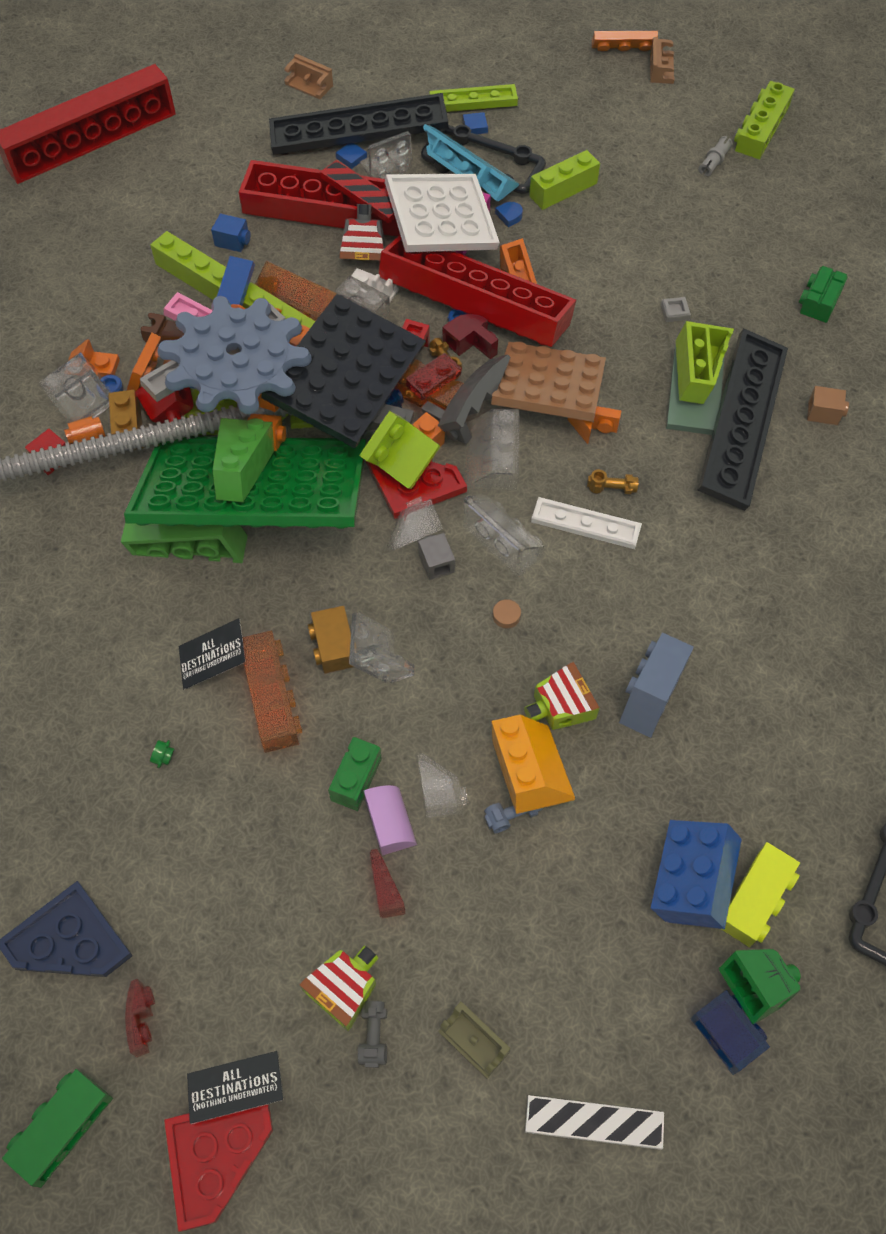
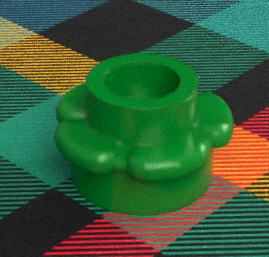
(162, 753)

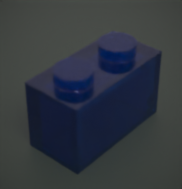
(730, 1032)

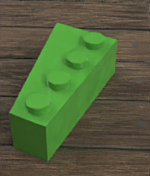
(240, 456)
(185, 541)

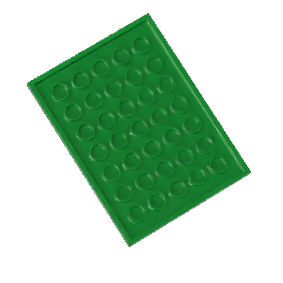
(301, 485)

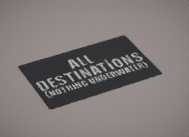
(211, 654)
(234, 1087)

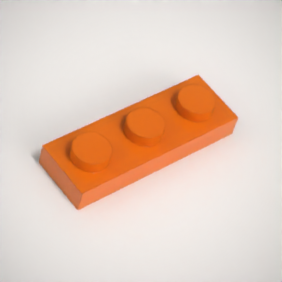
(623, 40)

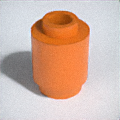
(83, 429)

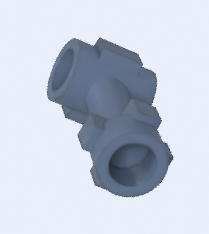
(498, 818)

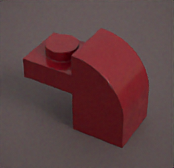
(470, 331)

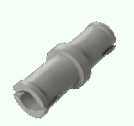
(715, 156)

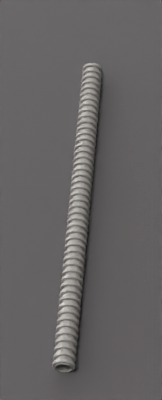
(121, 442)

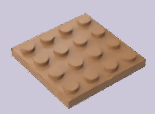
(550, 381)

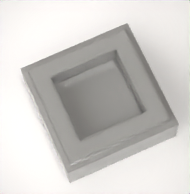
(675, 309)

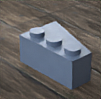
(655, 683)

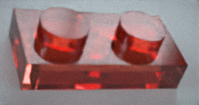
(433, 376)

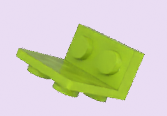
(400, 449)

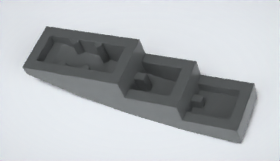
(473, 393)

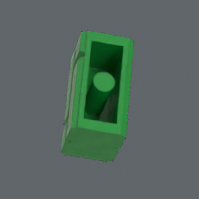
(823, 293)
(355, 773)

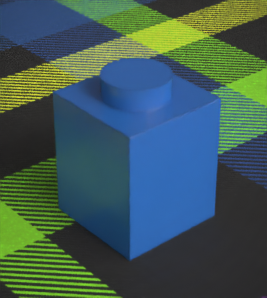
(230, 232)

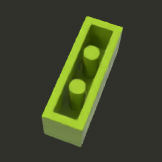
(564, 179)

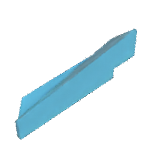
(463, 161)

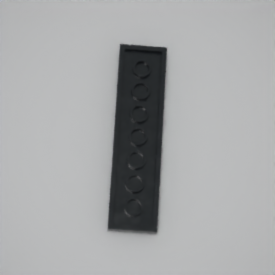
(357, 123)
(743, 420)

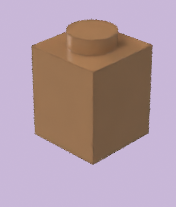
(827, 405)

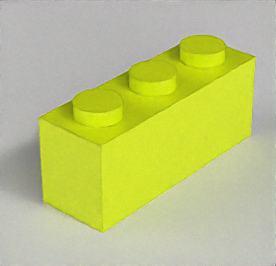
(760, 895)

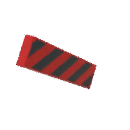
(359, 189)

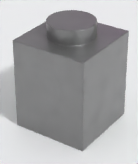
(436, 556)

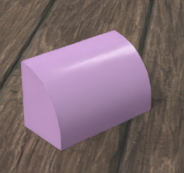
(389, 818)

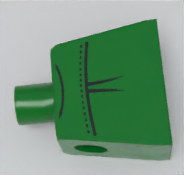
(760, 981)

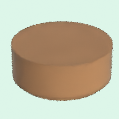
(506, 613)

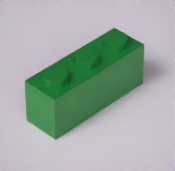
(56, 1128)

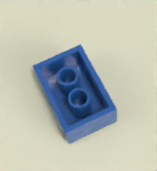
(696, 873)

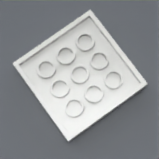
(441, 212)

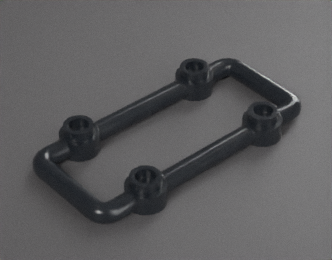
(522, 153)
(864, 913)

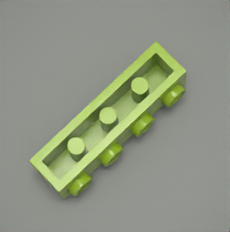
(763, 119)

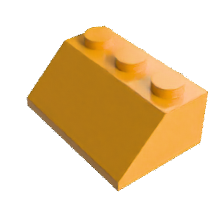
(530, 763)

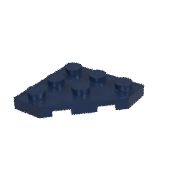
(66, 938)

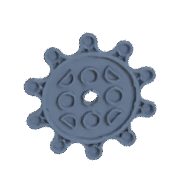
(242, 376)

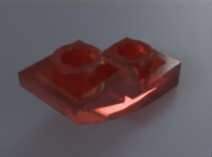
(138, 1008)

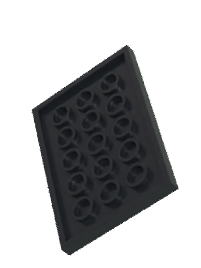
(351, 371)

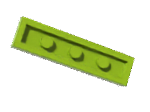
(479, 97)

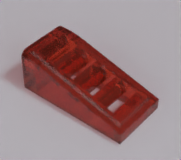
(387, 894)

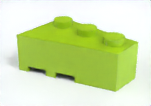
(699, 359)

